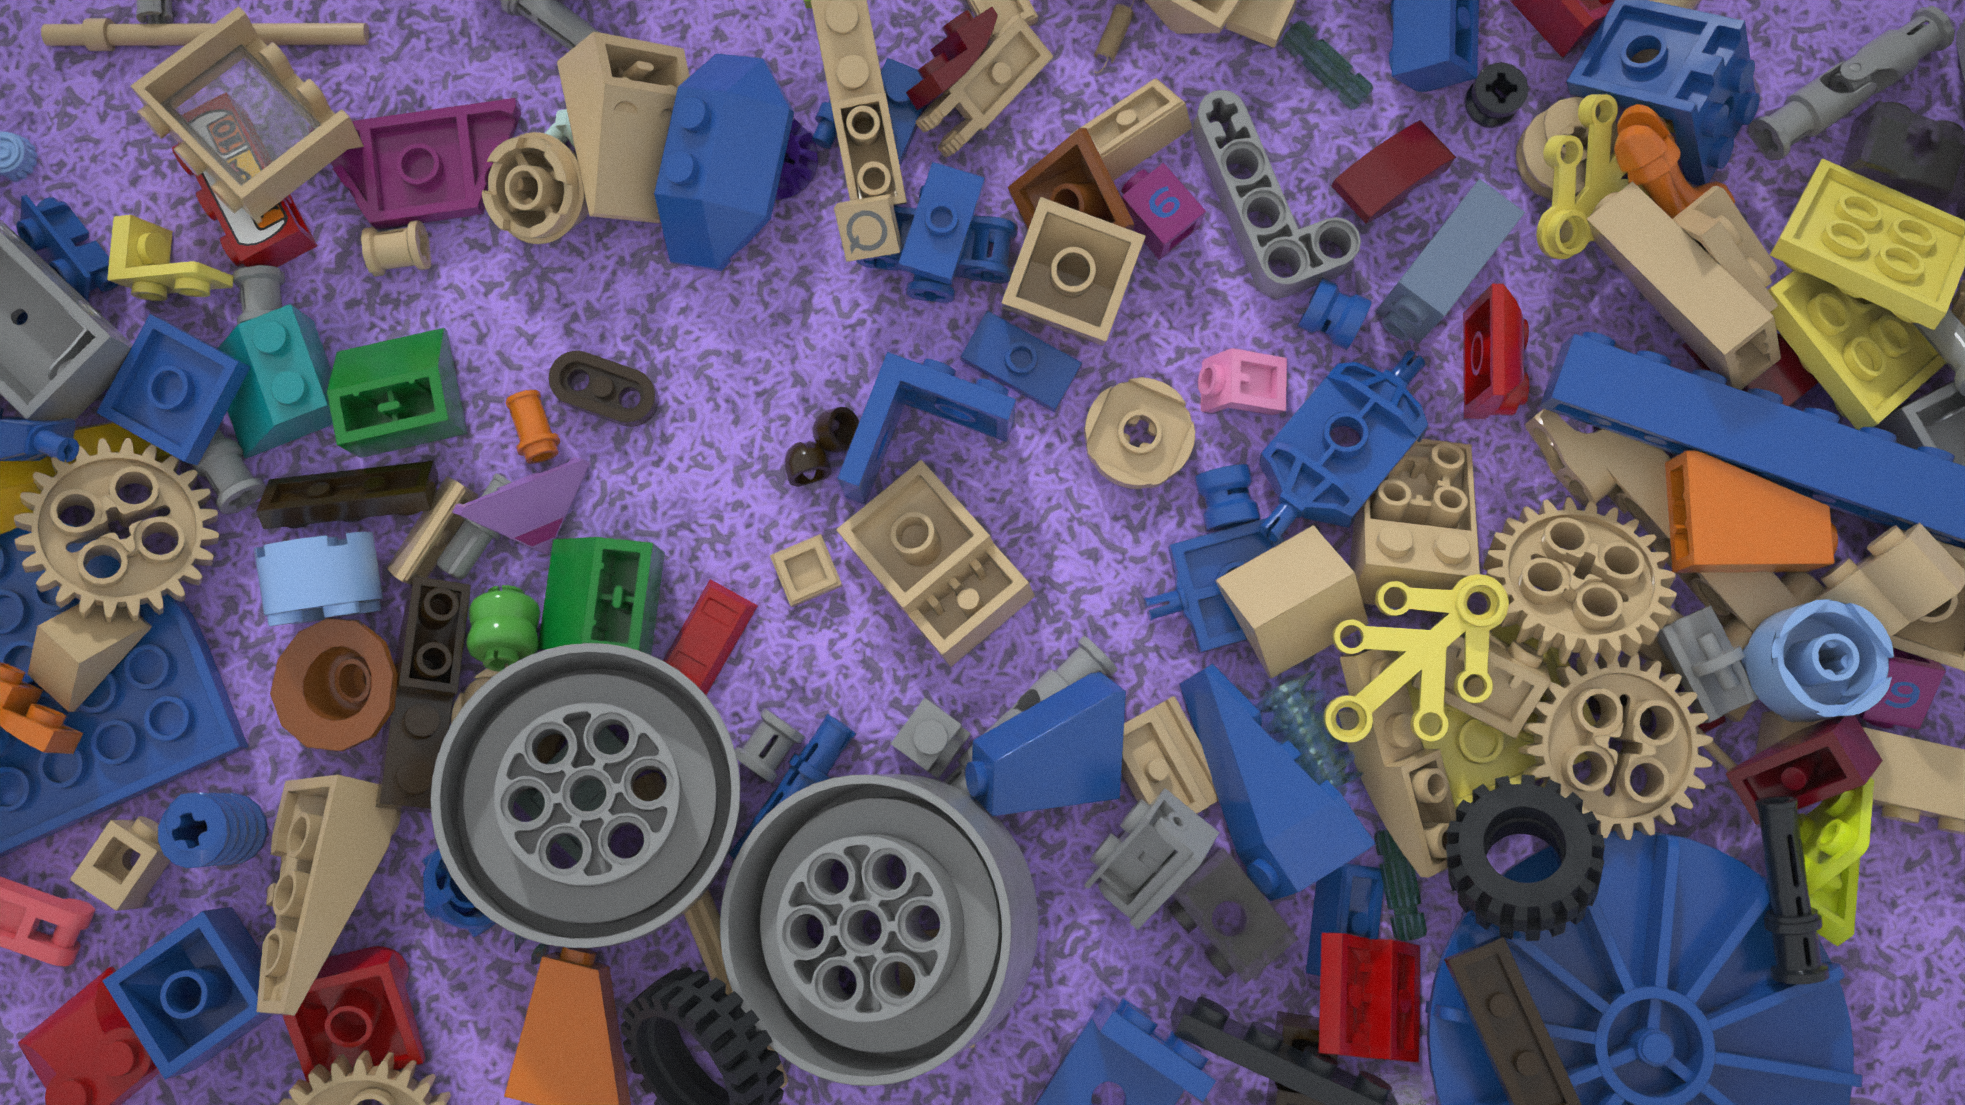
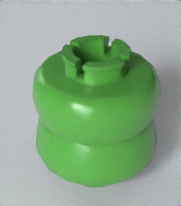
(503, 627)

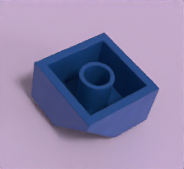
(192, 991)

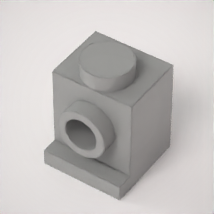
(931, 738)

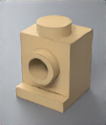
(108, 869)

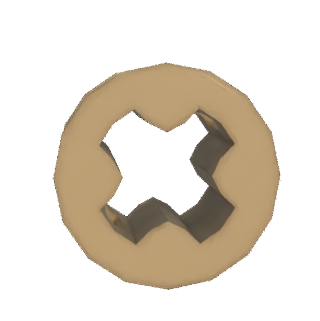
(396, 248)

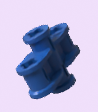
(973, 262)

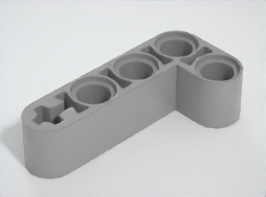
(1263, 194)

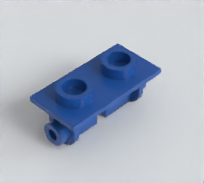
(53, 232)

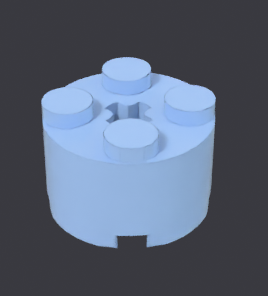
(318, 578)
(1819, 661)

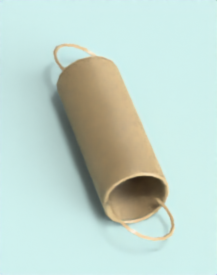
(1114, 32)

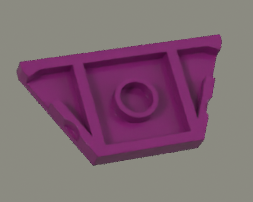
(425, 162)

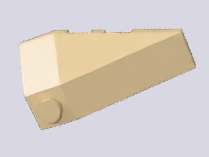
(328, 853)

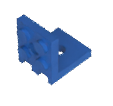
(1695, 80)
(930, 389)
(1124, 1049)

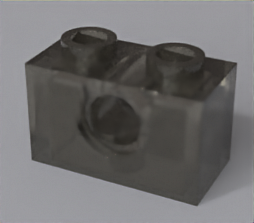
(1260, 932)

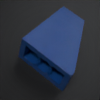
(1053, 752)

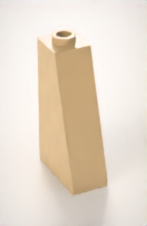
(1686, 286)

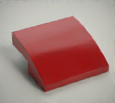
(1369, 998)

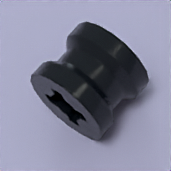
(1488, 107)

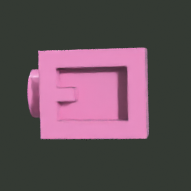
(1243, 382)

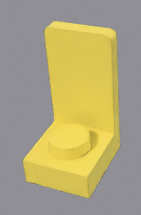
(142, 262)

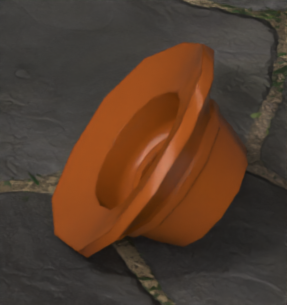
(335, 685)

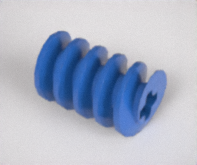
(212, 829)

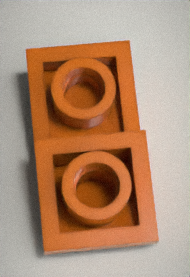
(29, 721)

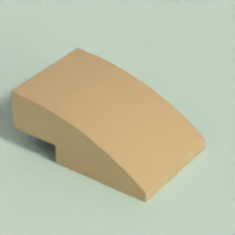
(936, 562)

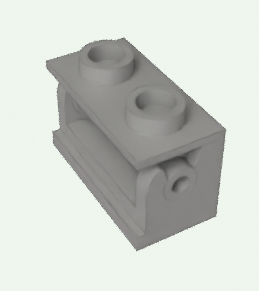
(1152, 857)

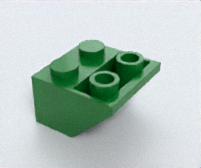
(395, 394)
(602, 593)

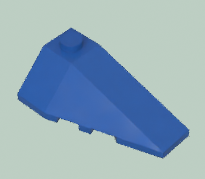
(1276, 814)

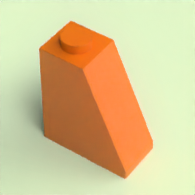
(1741, 521)
(570, 1036)

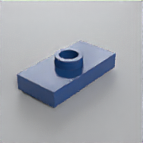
(941, 223)
(1020, 361)

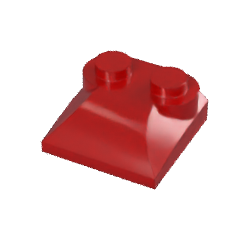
(1494, 355)
(357, 1007)
(88, 1051)

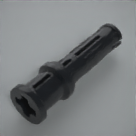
(1791, 915)

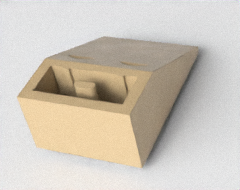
(619, 119)
(1418, 524)

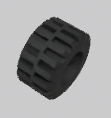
(1534, 812)

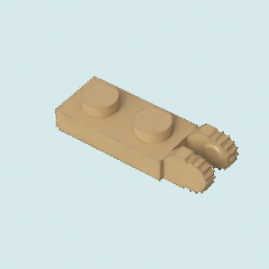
(989, 85)

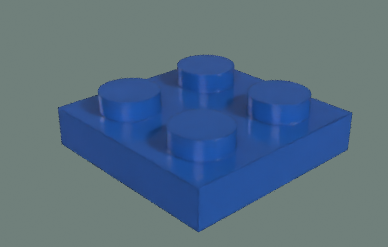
(173, 390)

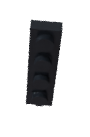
(1264, 1052)

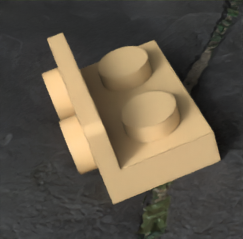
(1730, 241)
(1517, 680)

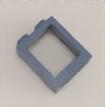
(1448, 263)

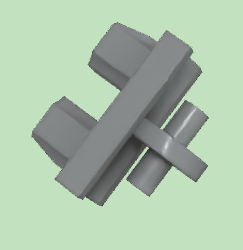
(1707, 663)

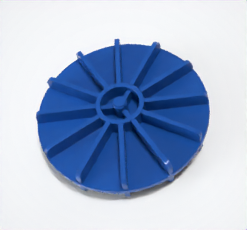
(1658, 991)

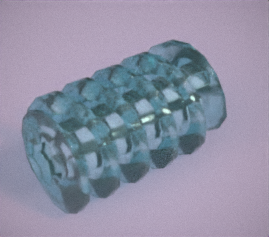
(1305, 729)

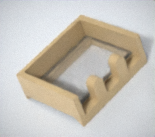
(243, 116)

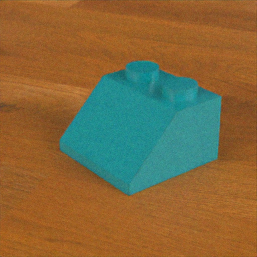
(286, 382)

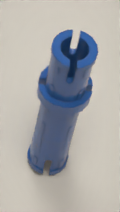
(806, 768)

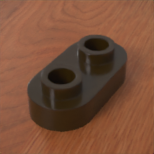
(605, 390)

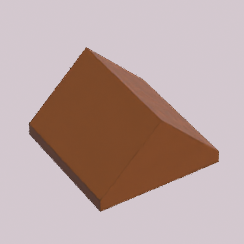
(1074, 178)

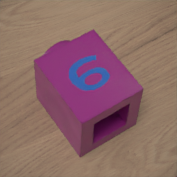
(1161, 209)
(1909, 693)

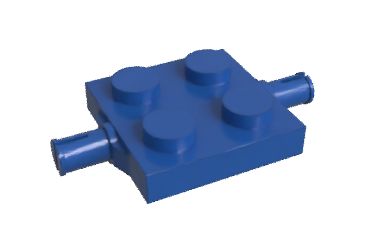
(1196, 594)

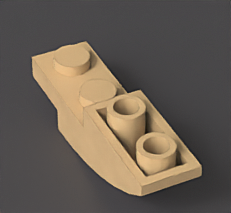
(858, 99)
(1399, 775)

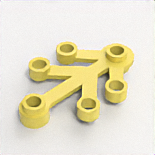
(1601, 179)
(1422, 651)

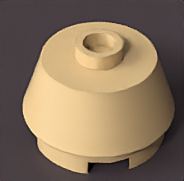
(535, 188)

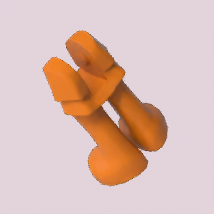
(1651, 160)

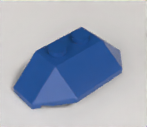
(722, 160)

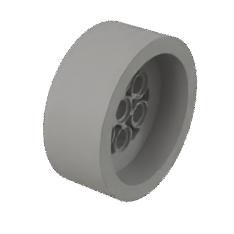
(493, 759)
(954, 862)

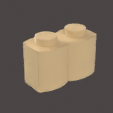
(1900, 579)

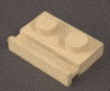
(1167, 754)

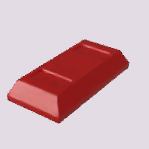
(710, 634)

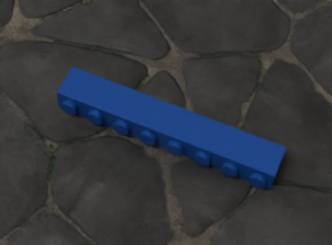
(1753, 430)

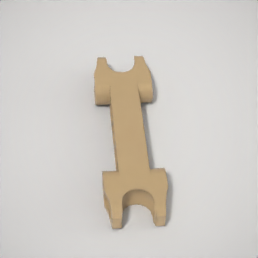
(1636, 482)

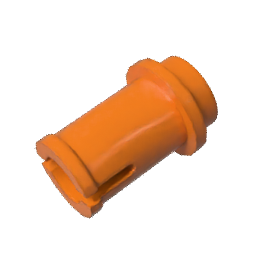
(532, 427)

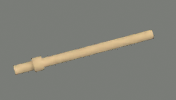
(104, 35)

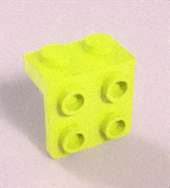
(1832, 845)

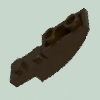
(427, 680)

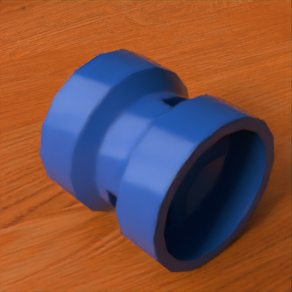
(1335, 313)
(1227, 497)

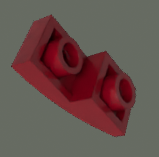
(953, 55)
(1392, 170)

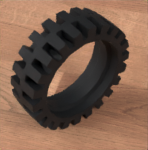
(717, 1025)

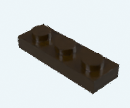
(348, 495)
(1510, 1025)

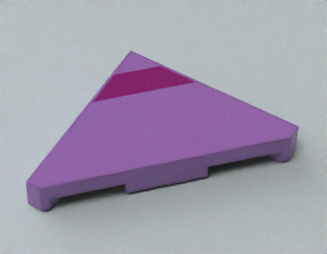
(530, 507)

